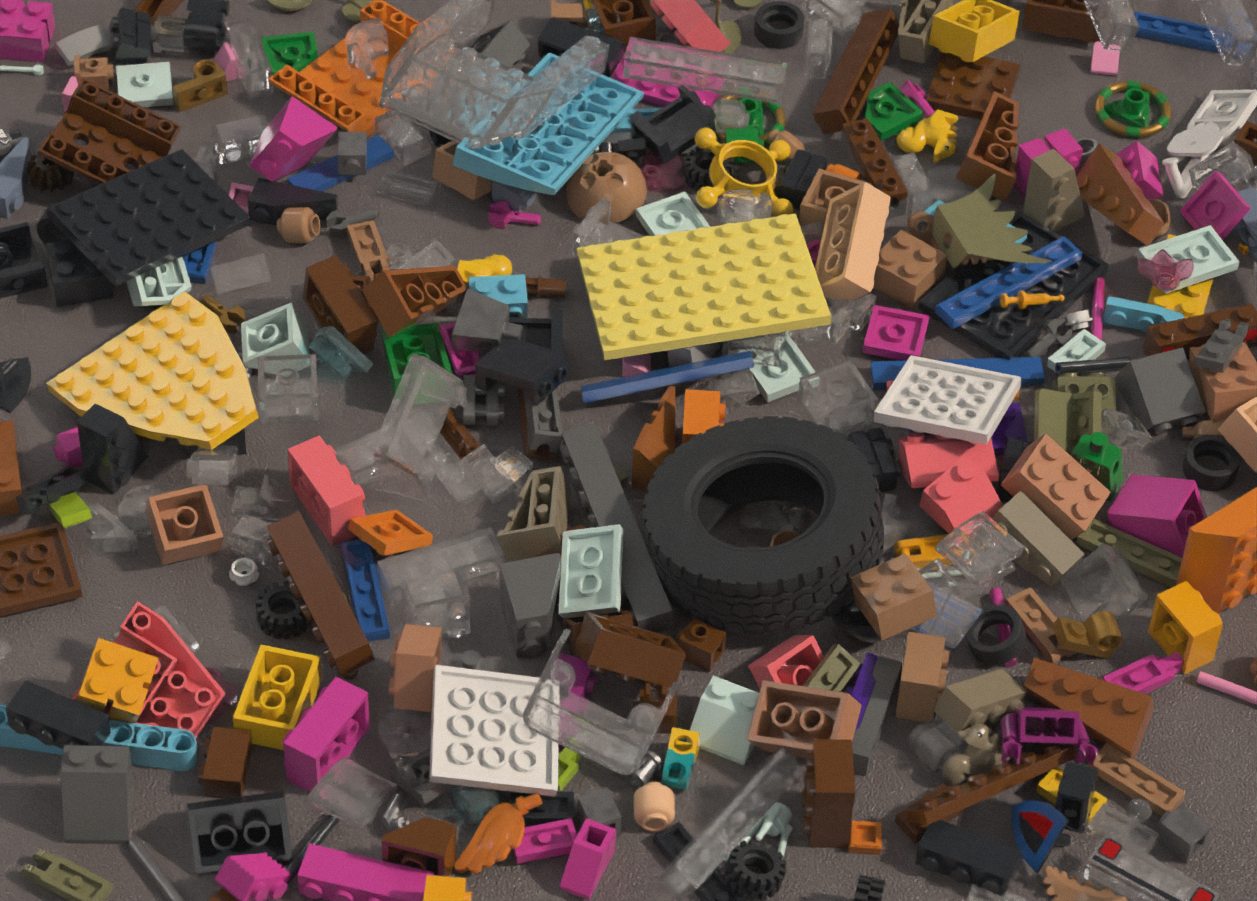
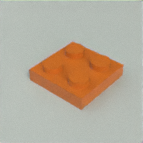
(390, 532)

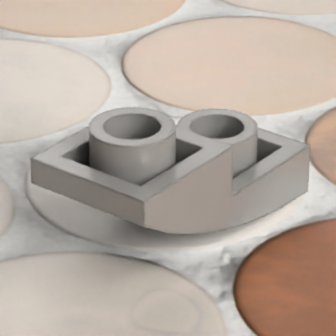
(84, 43)

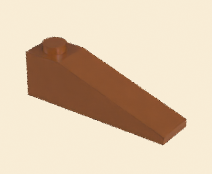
(654, 441)
(9, 469)

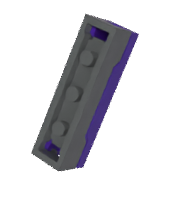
(874, 690)

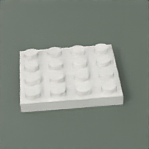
(947, 400)
(483, 736)

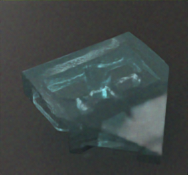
(338, 353)

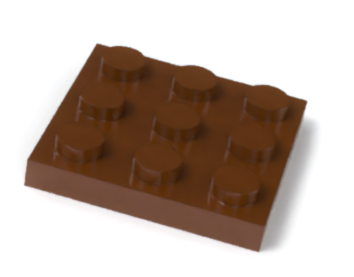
(968, 86)
(36, 569)

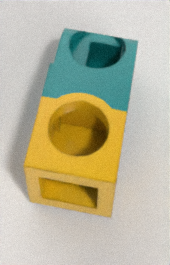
(680, 758)

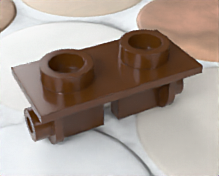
(458, 436)

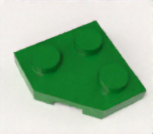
(293, 50)
(891, 111)

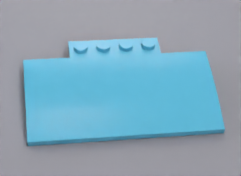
(558, 145)

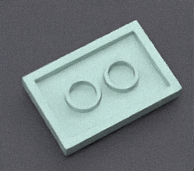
(1204, 247)
(591, 571)

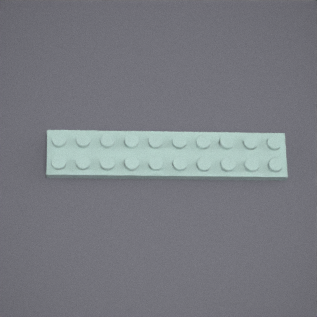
(680, 214)

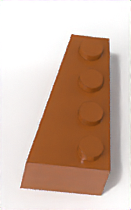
(993, 148)
(1112, 191)
(412, 295)
(1106, 709)

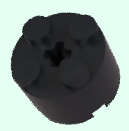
(205, 24)

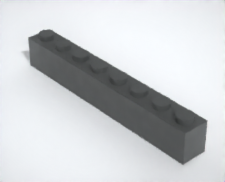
(608, 506)

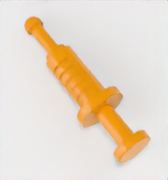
(1028, 299)

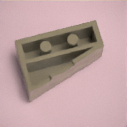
(916, 28)

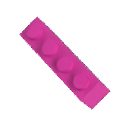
(353, 877)

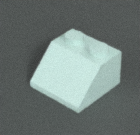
(274, 334)
(725, 719)

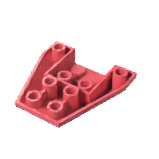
(181, 688)

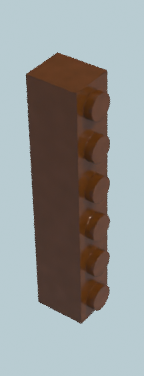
(856, 70)
(320, 593)

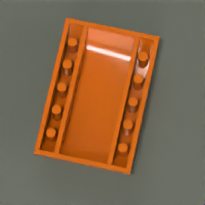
(1223, 554)

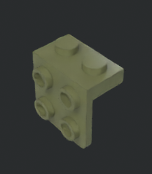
(1097, 382)
(1067, 416)

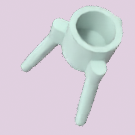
(772, 823)

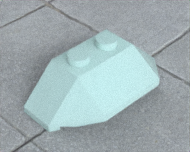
(160, 284)

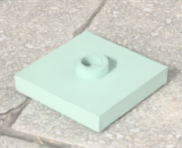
(146, 84)

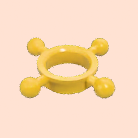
(778, 151)

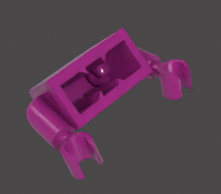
(1045, 726)

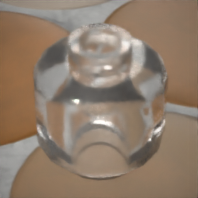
(729, 115)

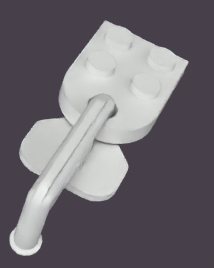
(1214, 122)

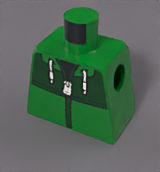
(1100, 460)

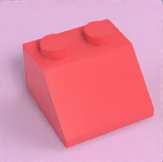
(960, 495)
(788, 662)

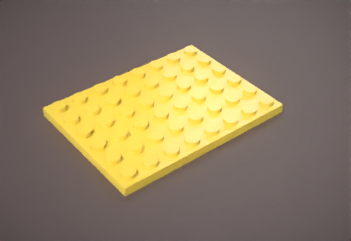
(702, 286)

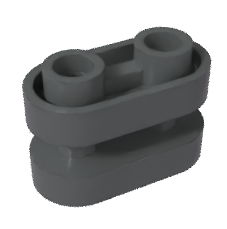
(493, 410)

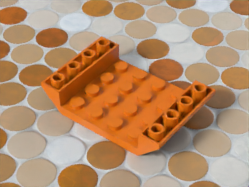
(339, 88)

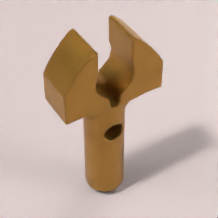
(236, 313)

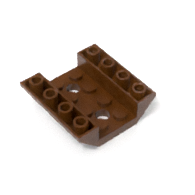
(113, 132)

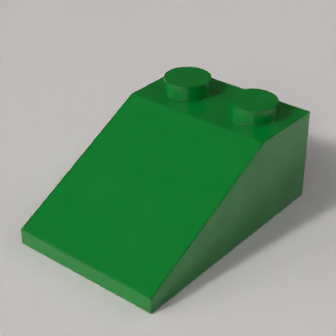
(417, 339)

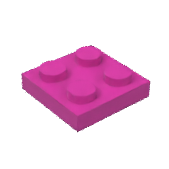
(1215, 205)
(895, 333)

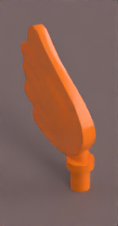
(497, 835)

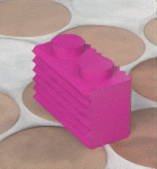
(253, 877)

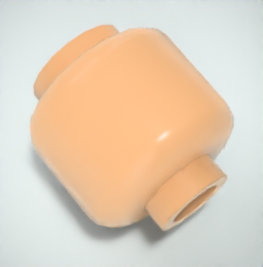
(654, 806)

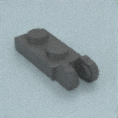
(1221, 346)

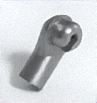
(391, 815)

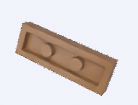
(1137, 780)

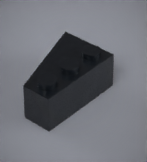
(109, 448)

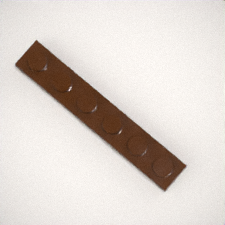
(986, 785)

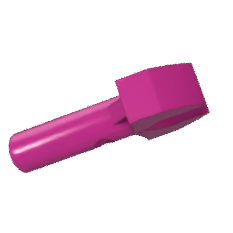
(915, 93)
(501, 214)

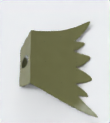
(979, 229)

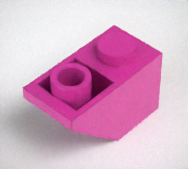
(588, 858)

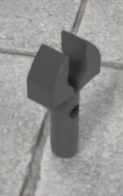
(339, 222)
(1050, 338)

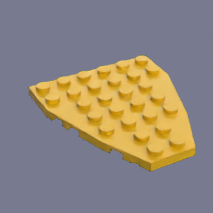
(166, 377)

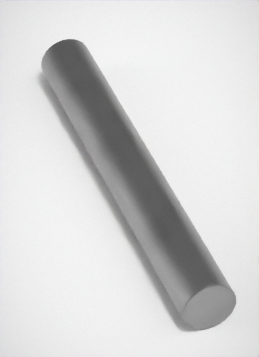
(154, 871)

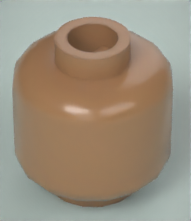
(298, 225)

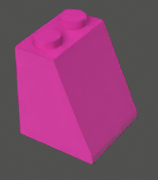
(290, 140)
(1158, 510)

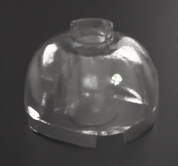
(743, 206)

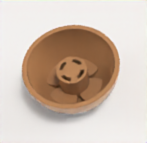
(610, 178)

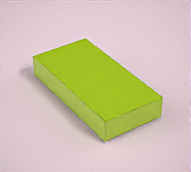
(70, 510)

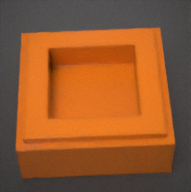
(865, 837)

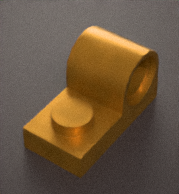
(207, 85)
(1095, 636)

